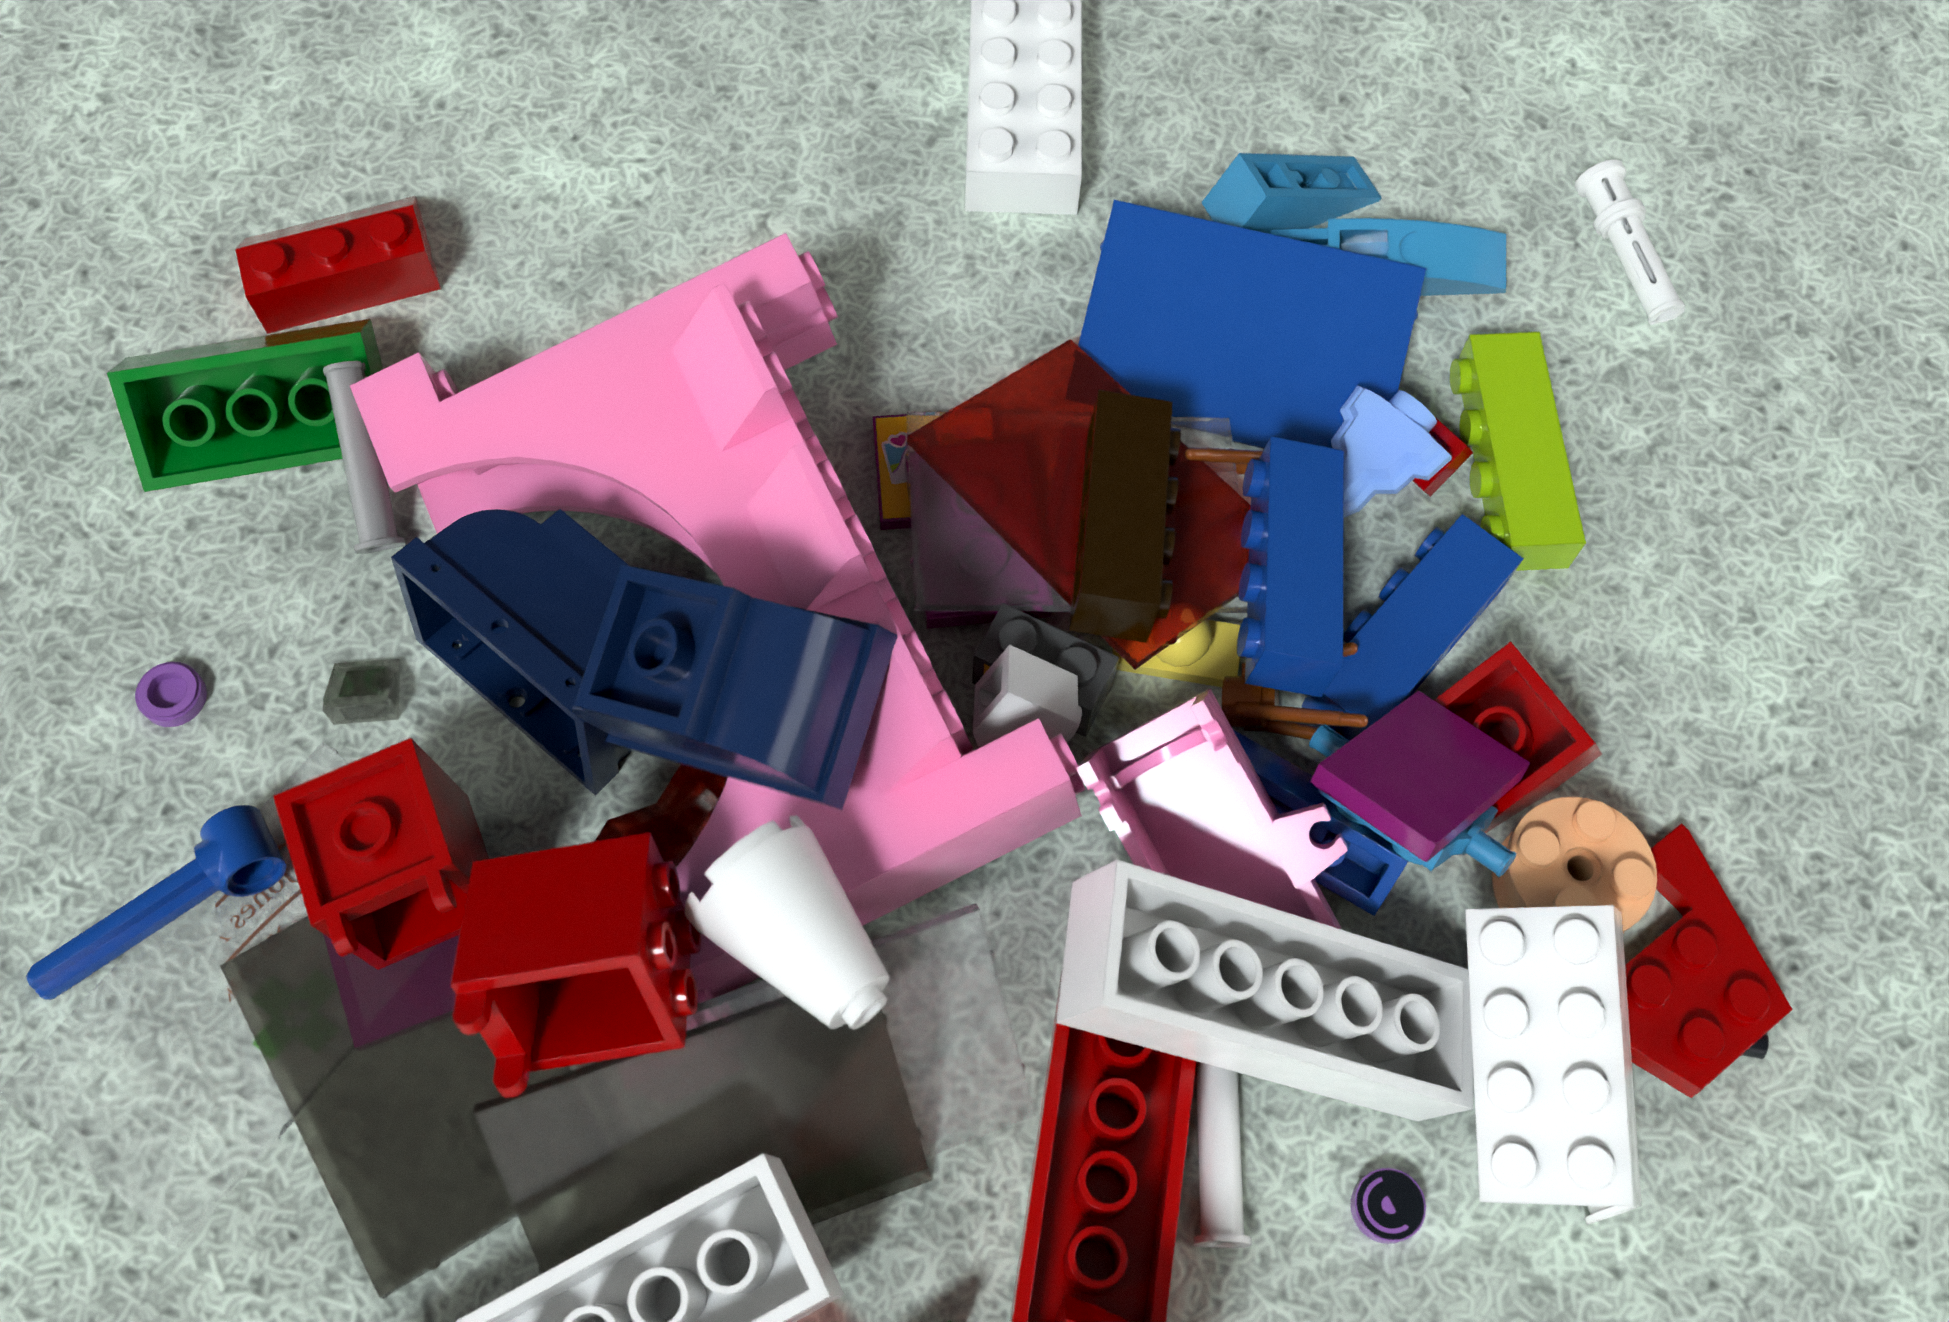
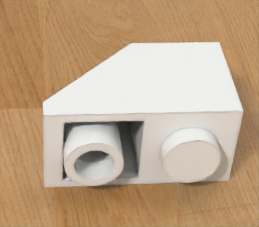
(1022, 690)

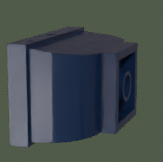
(526, 619)
(734, 684)

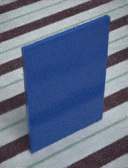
(1246, 323)

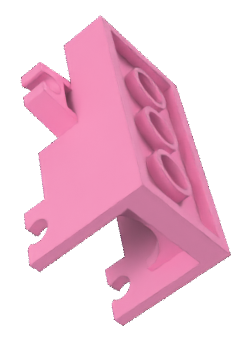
(1200, 813)

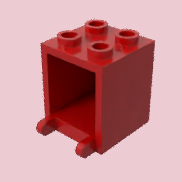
(382, 853)
(574, 957)

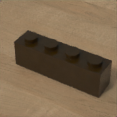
(1124, 518)

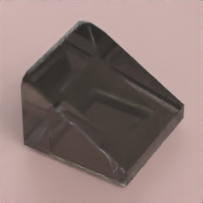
(363, 692)

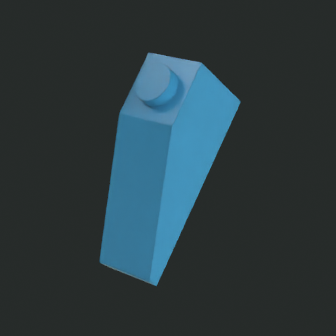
(1288, 191)

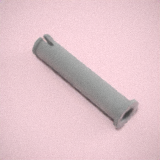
(362, 467)

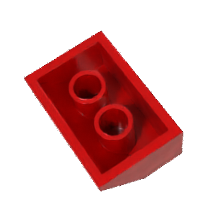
(337, 265)

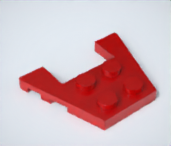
(1702, 984)

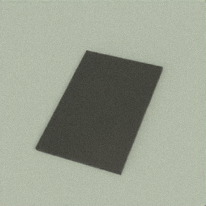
(380, 1094)
(649, 1128)

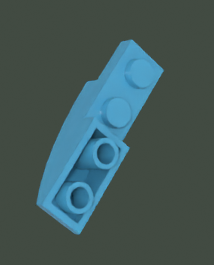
(1454, 255)

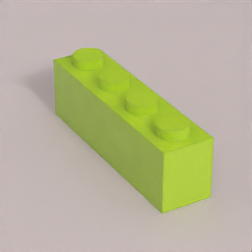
(1517, 448)

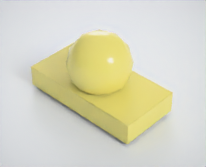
(1198, 657)

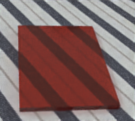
(1021, 468)

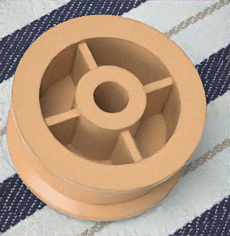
(1578, 856)

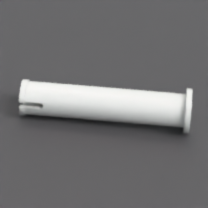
(1219, 1159)

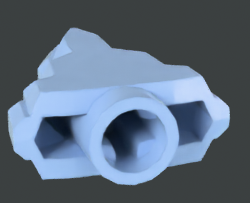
(1385, 446)

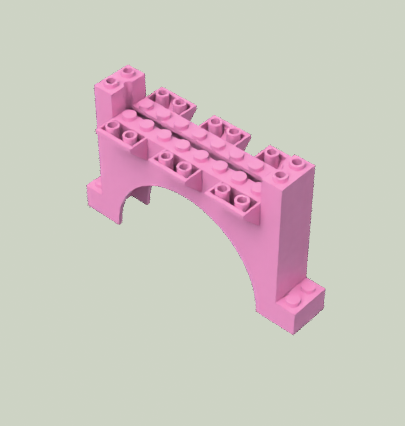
(698, 435)

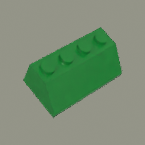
(236, 404)

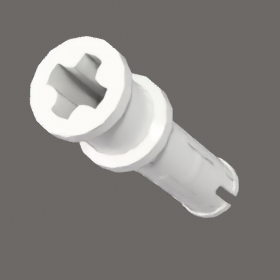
(1621, 221)

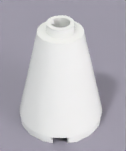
(792, 924)

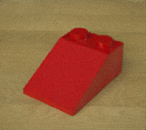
(1523, 714)

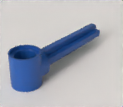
(232, 857)

